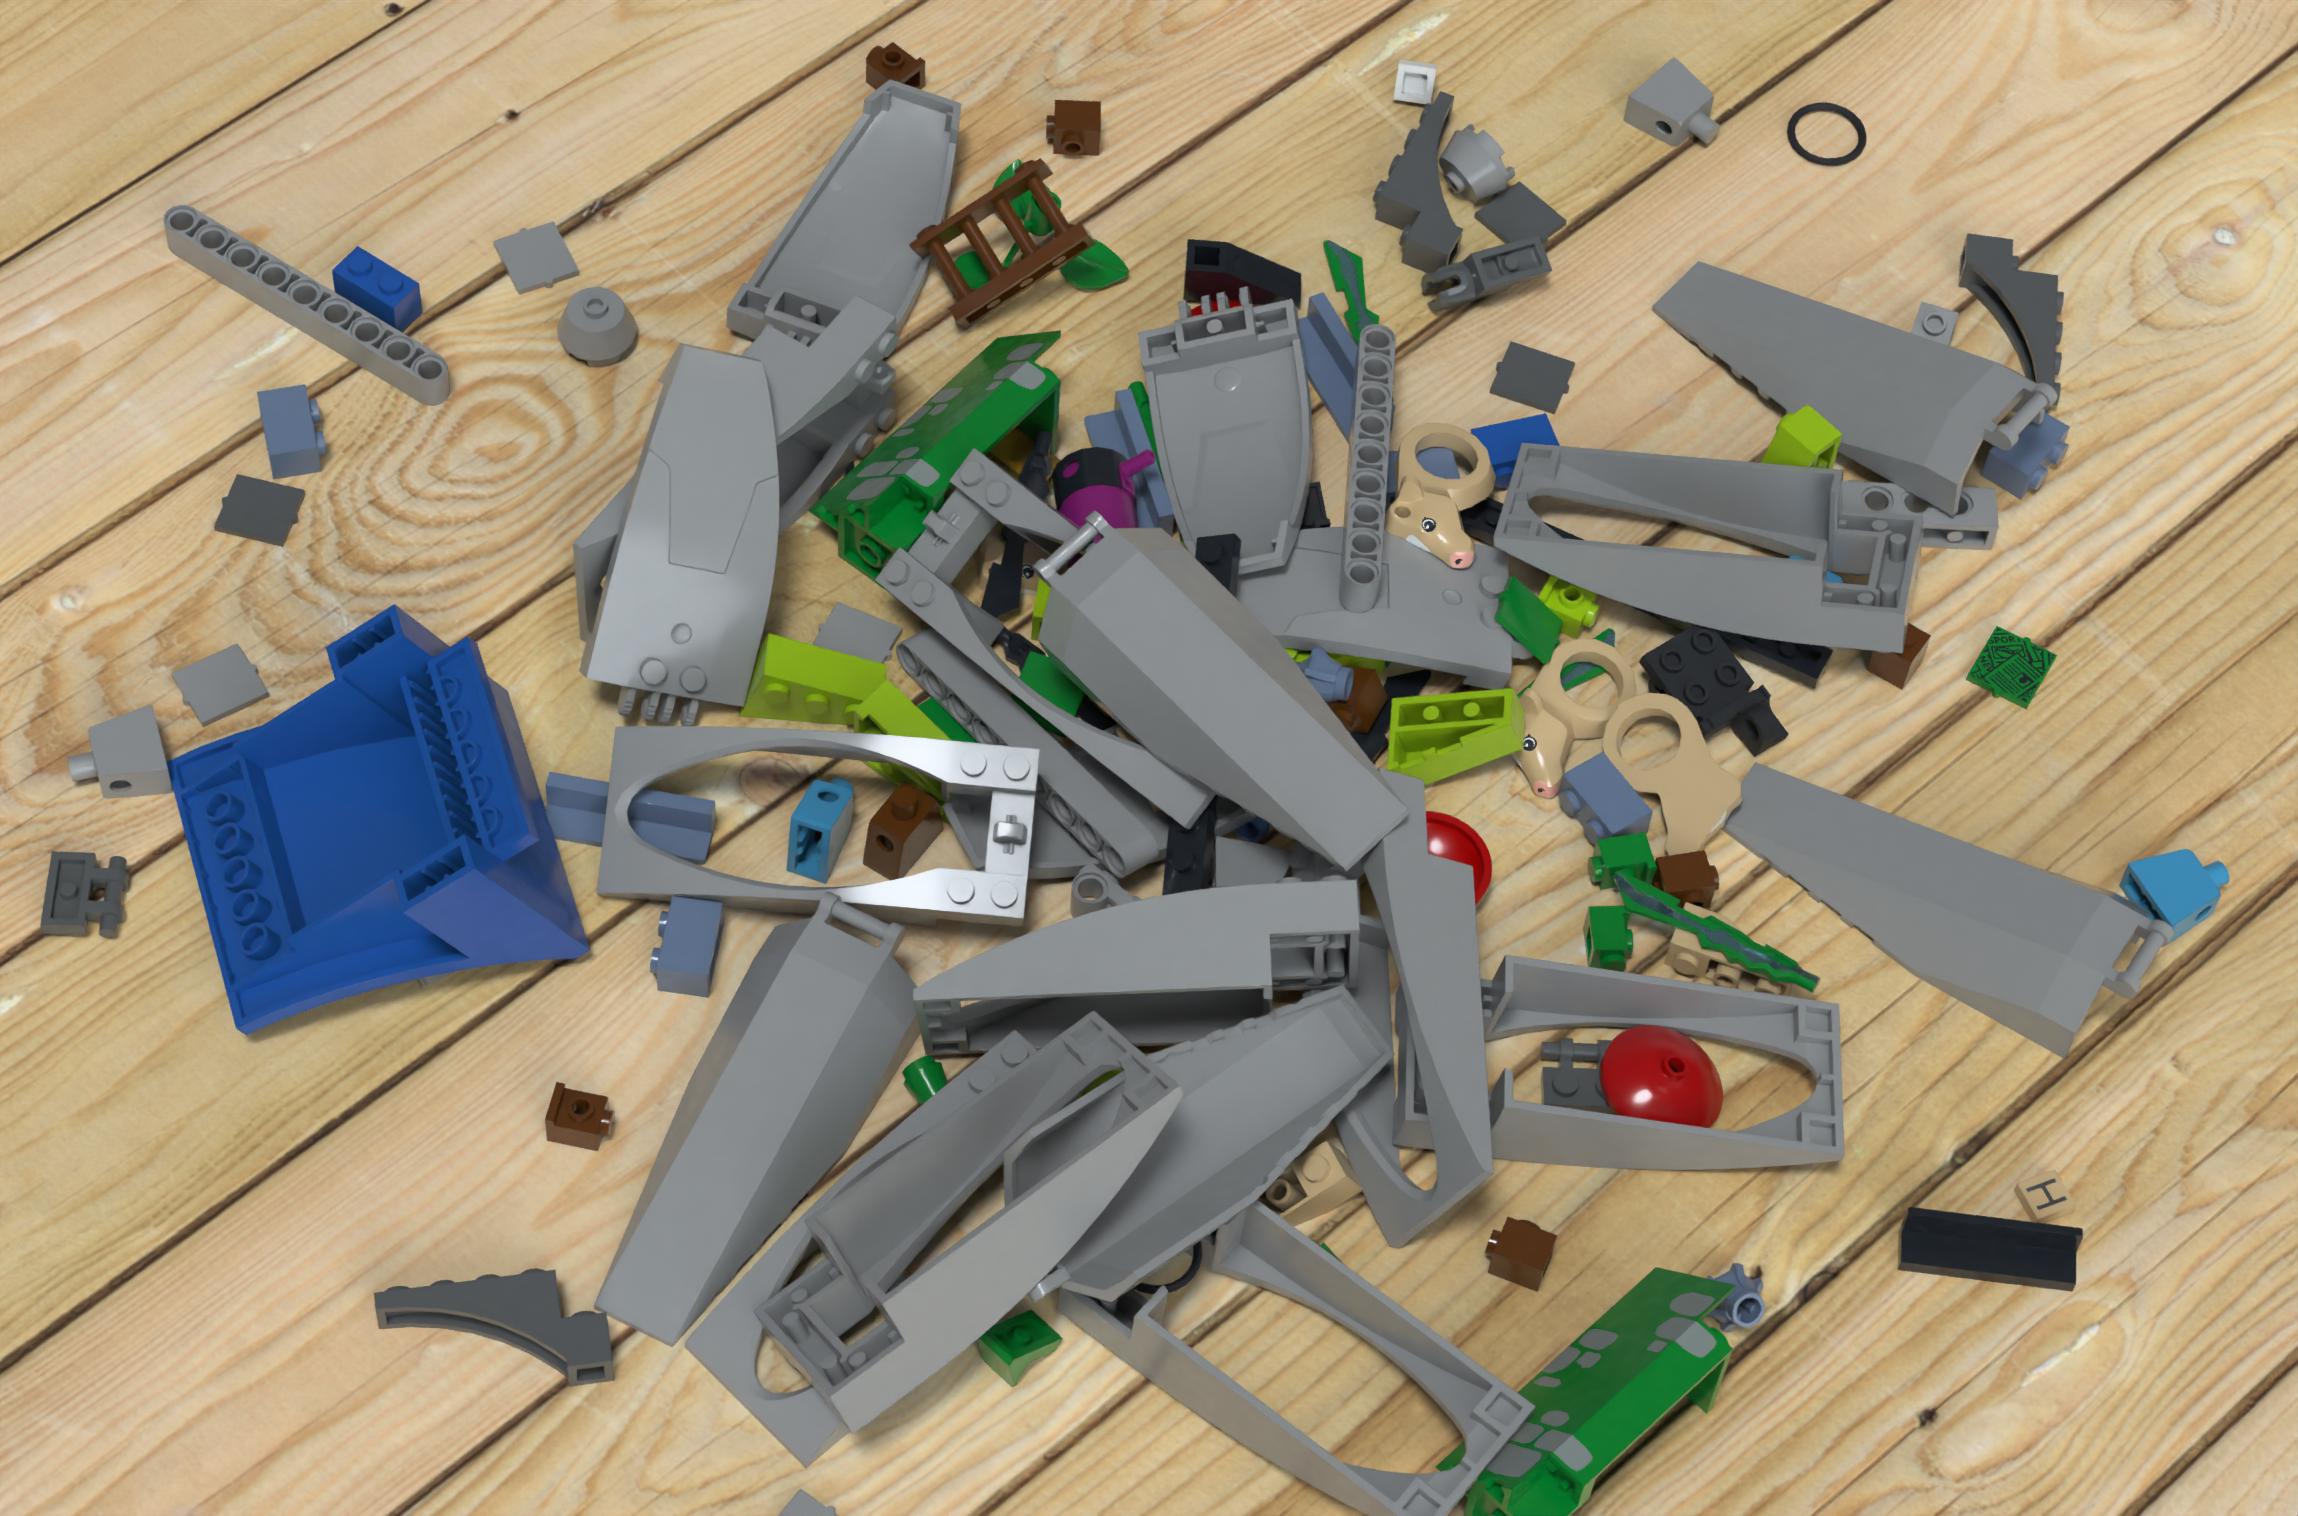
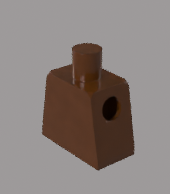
(910, 823)

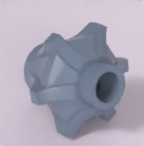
(1327, 676)
(1744, 1304)

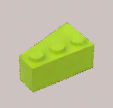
(1804, 441)
(808, 683)
(892, 713)

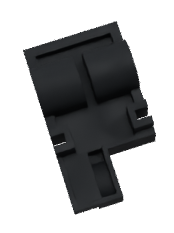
(1714, 687)

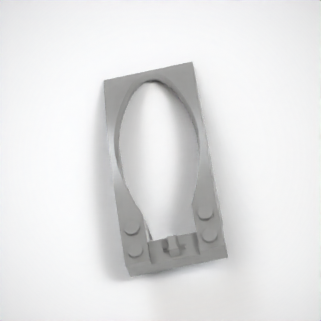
(825, 415)
(1758, 503)
(924, 585)
(992, 897)
(1434, 941)
(1151, 967)
(1551, 995)
(899, 1207)
(1279, 1257)
(731, 1332)

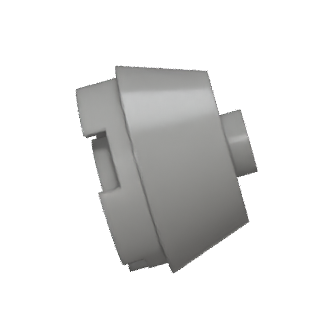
(1474, 164)
(596, 327)

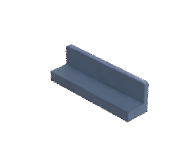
(1330, 360)
(1126, 434)
(663, 819)

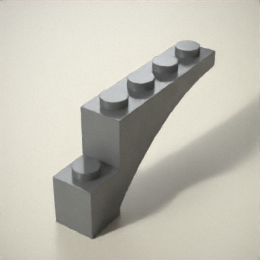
(1414, 195)
(2020, 302)
(511, 1310)

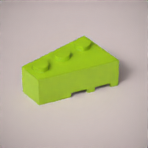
(1453, 732)

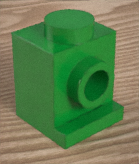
(1625, 854)
(1607, 937)

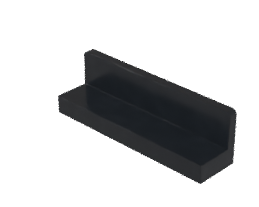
(1988, 1249)

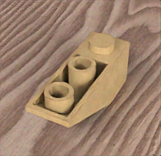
(1689, 958)
(1312, 1185)

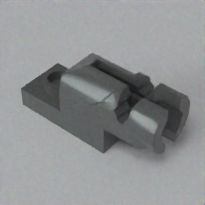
(1488, 272)

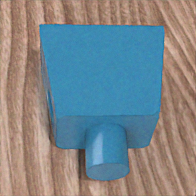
(823, 809)
(2175, 888)

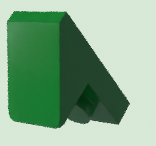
(1015, 1343)

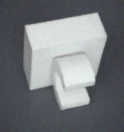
(1414, 81)

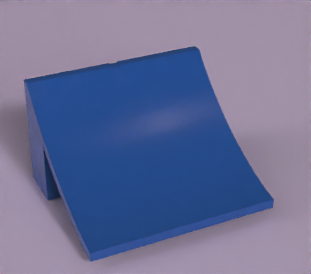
(374, 831)

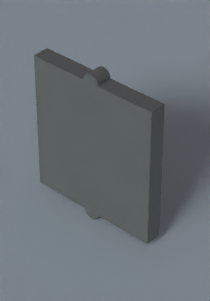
(1519, 215)
(1532, 377)
(259, 510)

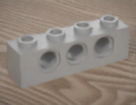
(1970, 528)

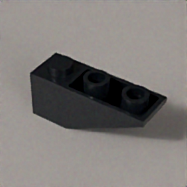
(1225, 268)

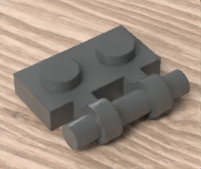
(70, 892)
(1573, 1086)

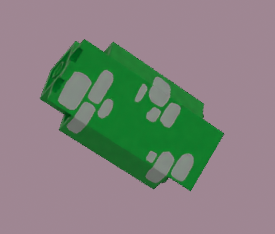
(906, 476)
(1605, 1396)

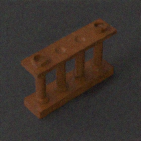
(1036, 260)

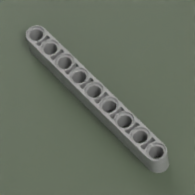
(307, 305)
(1367, 469)
(1062, 781)

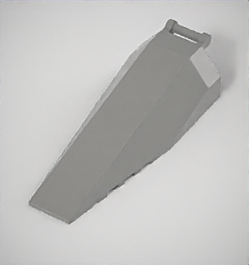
(1896, 397)
(1209, 688)
(1951, 913)
(764, 1113)
(1244, 1116)

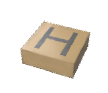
(2045, 1197)

